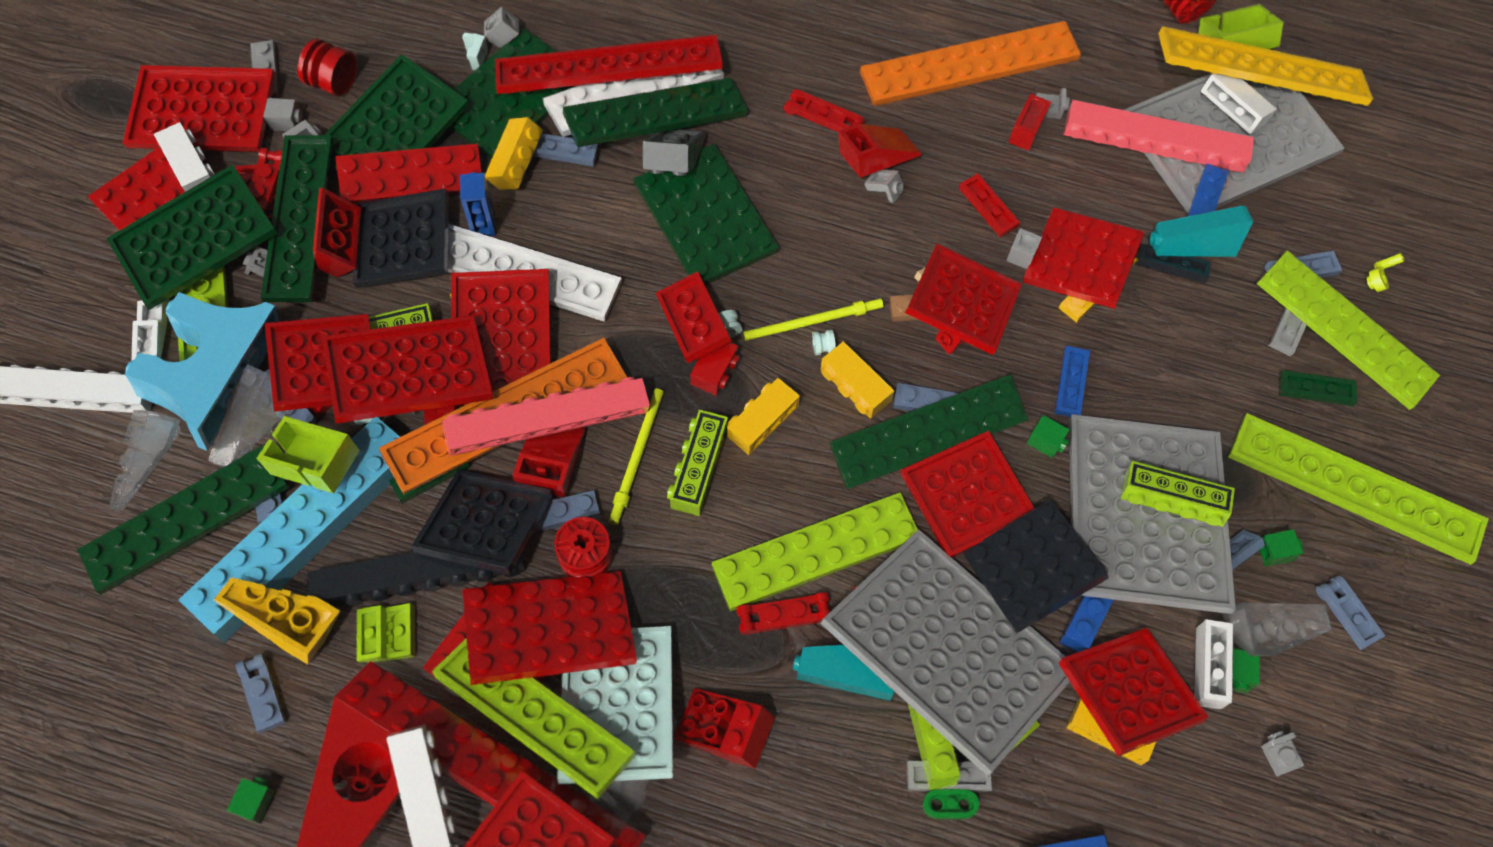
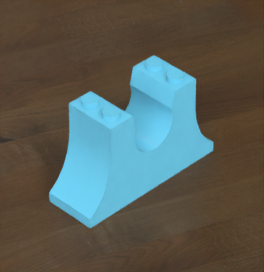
(203, 383)

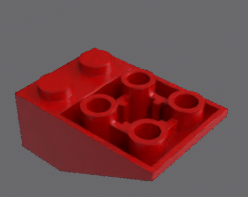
(875, 148)
(549, 460)
(725, 727)

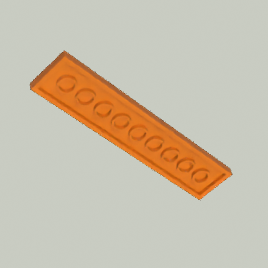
(969, 63)
(424, 452)

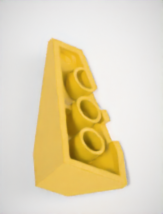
(285, 618)

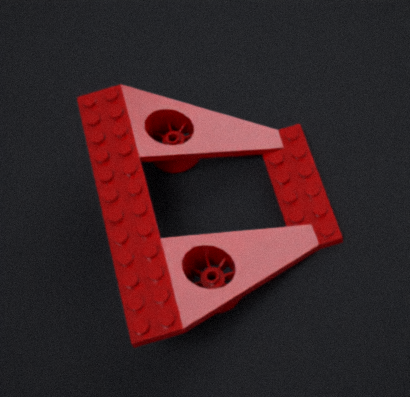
(357, 745)

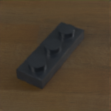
(1182, 266)

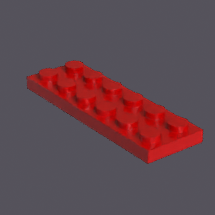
(405, 172)

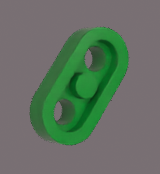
(949, 802)

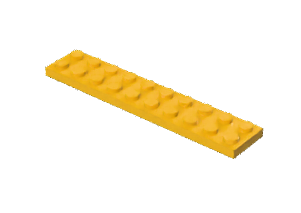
(1264, 66)

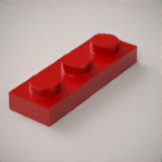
(989, 205)

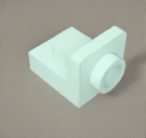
(476, 49)

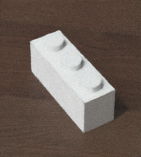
(1239, 101)
(183, 157)
(1213, 664)

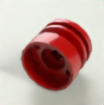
(1188, 10)
(327, 67)
(588, 561)

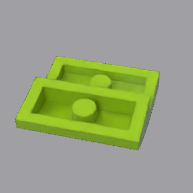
(386, 633)

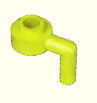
(1377, 277)

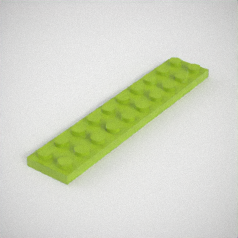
(1359, 488)

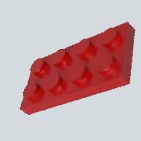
(693, 317)

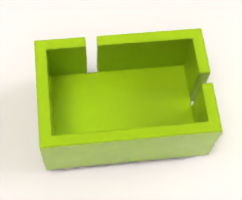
(1246, 25)
(311, 456)

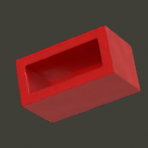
(1029, 122)
(713, 369)

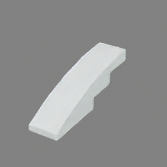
(149, 329)

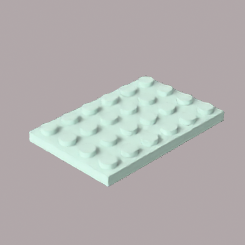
(632, 704)

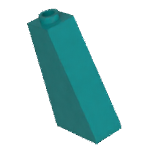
(1204, 234)
(840, 669)

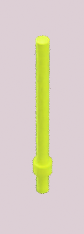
(858, 308)
(622, 497)

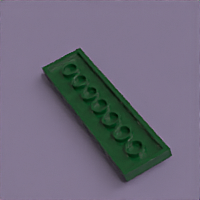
(654, 112)
(290, 255)
(927, 431)
(179, 521)

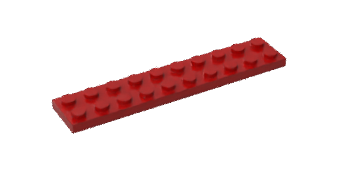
(607, 64)

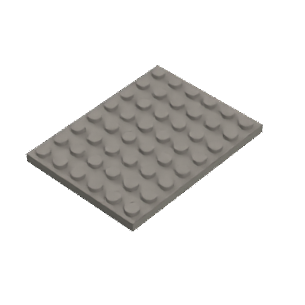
(1284, 146)
(1143, 550)
(949, 651)

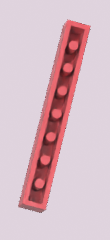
(1158, 136)
(544, 416)

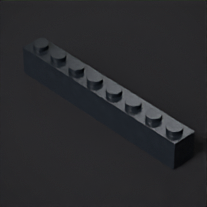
(394, 576)

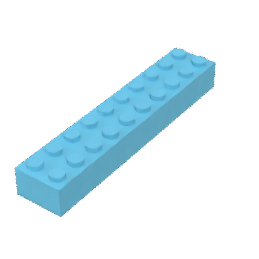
(294, 532)

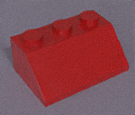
(336, 234)

